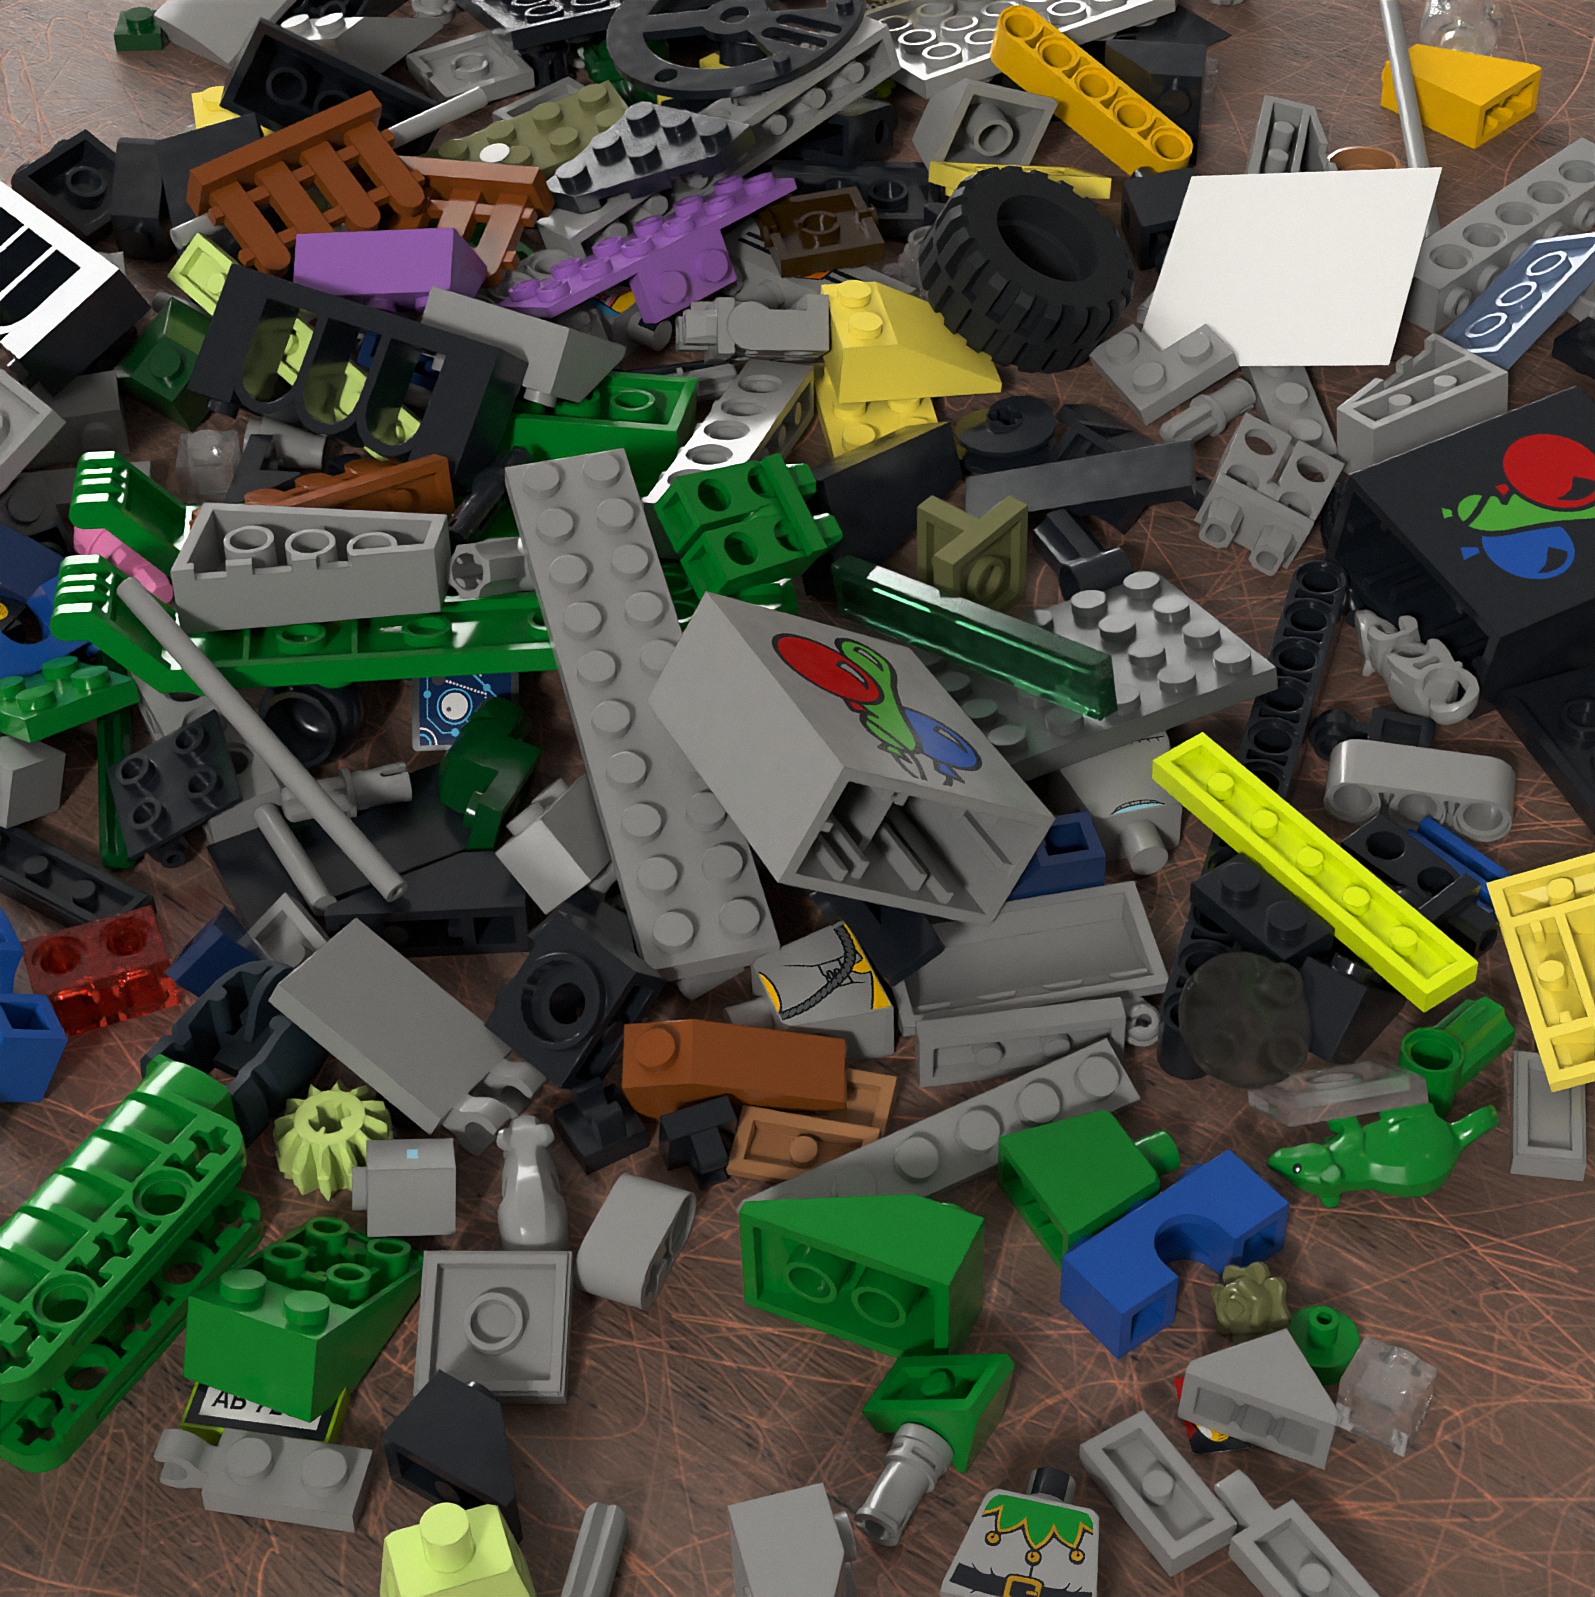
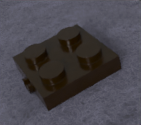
(820, 232)

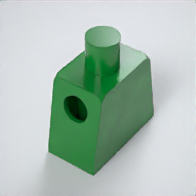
(1080, 1176)

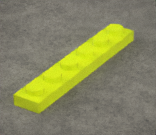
(1316, 871)

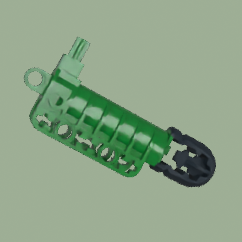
(137, 1205)

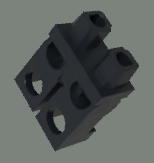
(1424, 883)

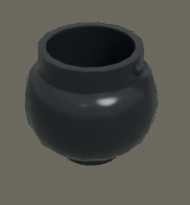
(314, 720)

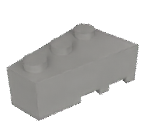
(1287, 139)
(1419, 403)

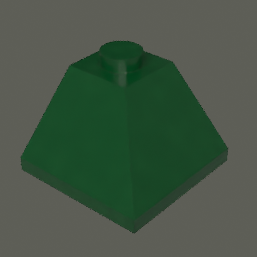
(162, 362)

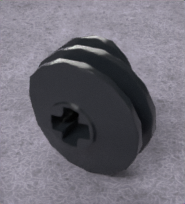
(1006, 435)

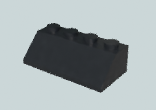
(294, 78)

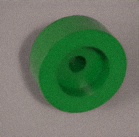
(1326, 1340)

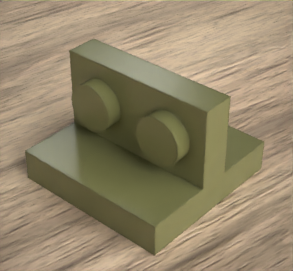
(974, 556)

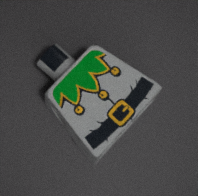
(1028, 1544)

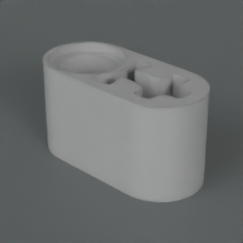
(634, 1241)

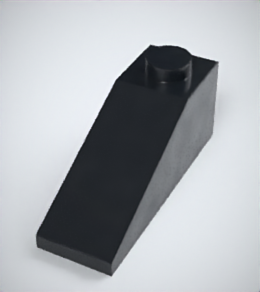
(448, 910)

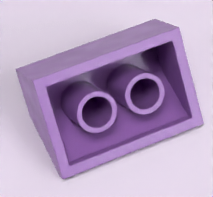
(388, 266)

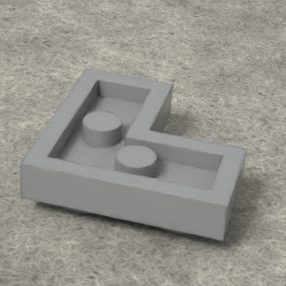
(1162, 380)

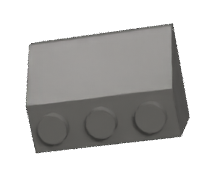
(559, 358)

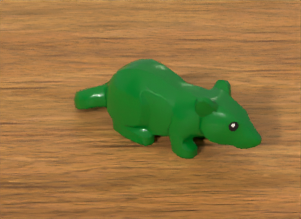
(1399, 1156)

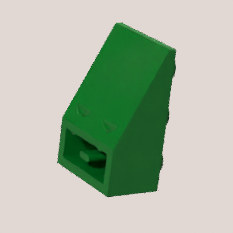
(301, 1317)

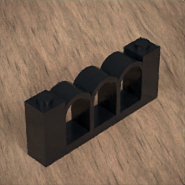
(56, 298)
(252, 332)

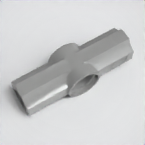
(489, 568)

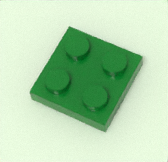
(61, 698)

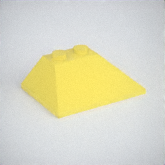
(1551, 947)

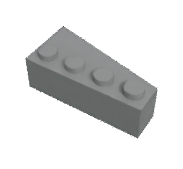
(307, 566)

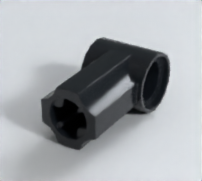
(1078, 555)

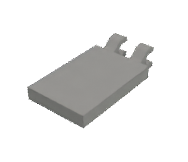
(407, 1037)

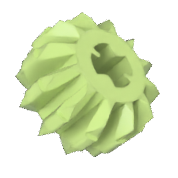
(328, 1136)

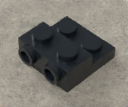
(72, 185)

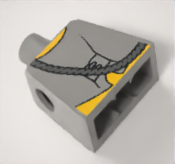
(822, 990)

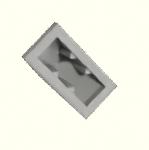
(1263, 1397)

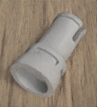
(910, 1471)

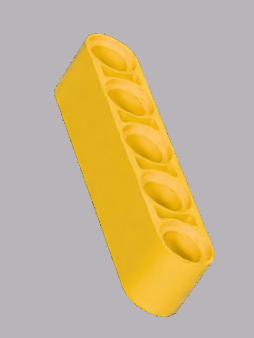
(1087, 94)

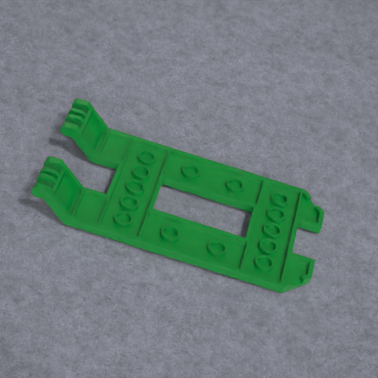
(463, 639)

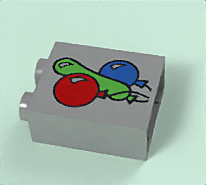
(847, 763)

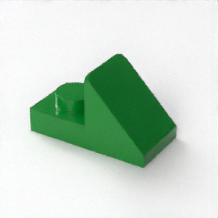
(948, 1394)

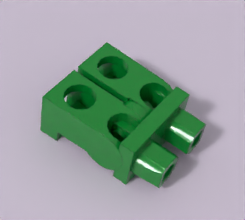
(745, 524)

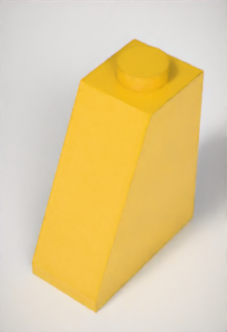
(1467, 93)

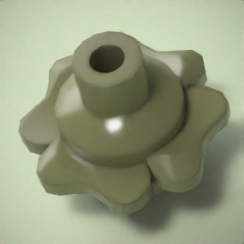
(1250, 1302)

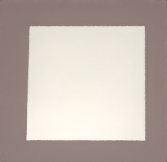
(1295, 264)

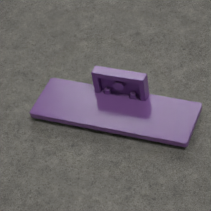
(664, 259)

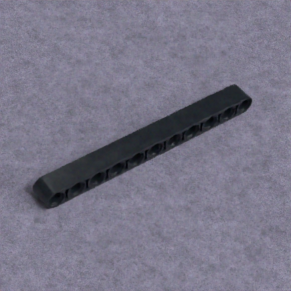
(1272, 751)

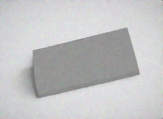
(216, 26)
(1036, 955)

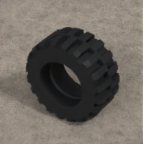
(1026, 269)

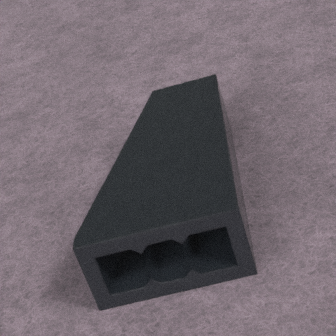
(878, 494)

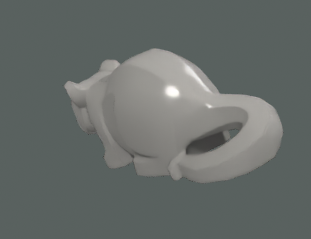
(1418, 675)
(532, 1207)

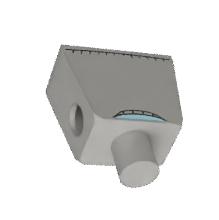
(1126, 805)

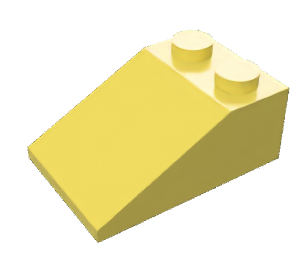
(897, 348)

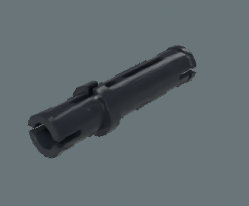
(486, 500)

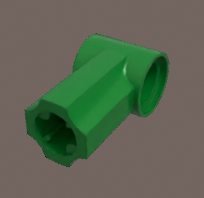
(1456, 1049)

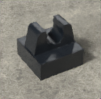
(599, 1126)
(699, 1139)

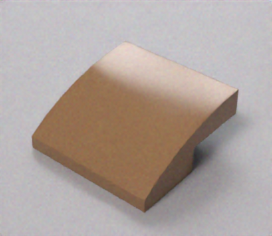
(784, 1145)

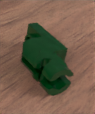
(490, 771)

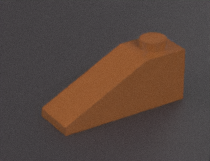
(701, 1060)

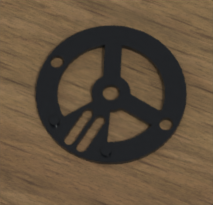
(637, 22)

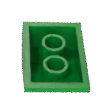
(867, 1269)

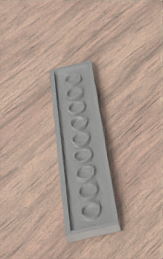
(611, 633)

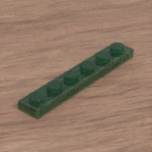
(976, 637)

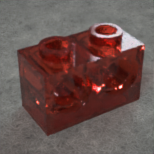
(102, 971)

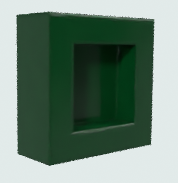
(138, 31)

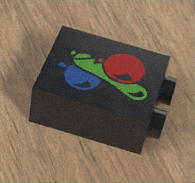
(1484, 542)

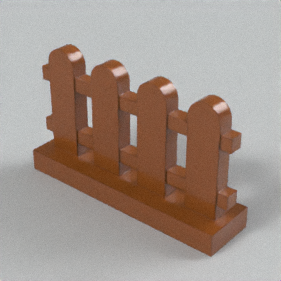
(293, 157)
(474, 193)
(368, 486)

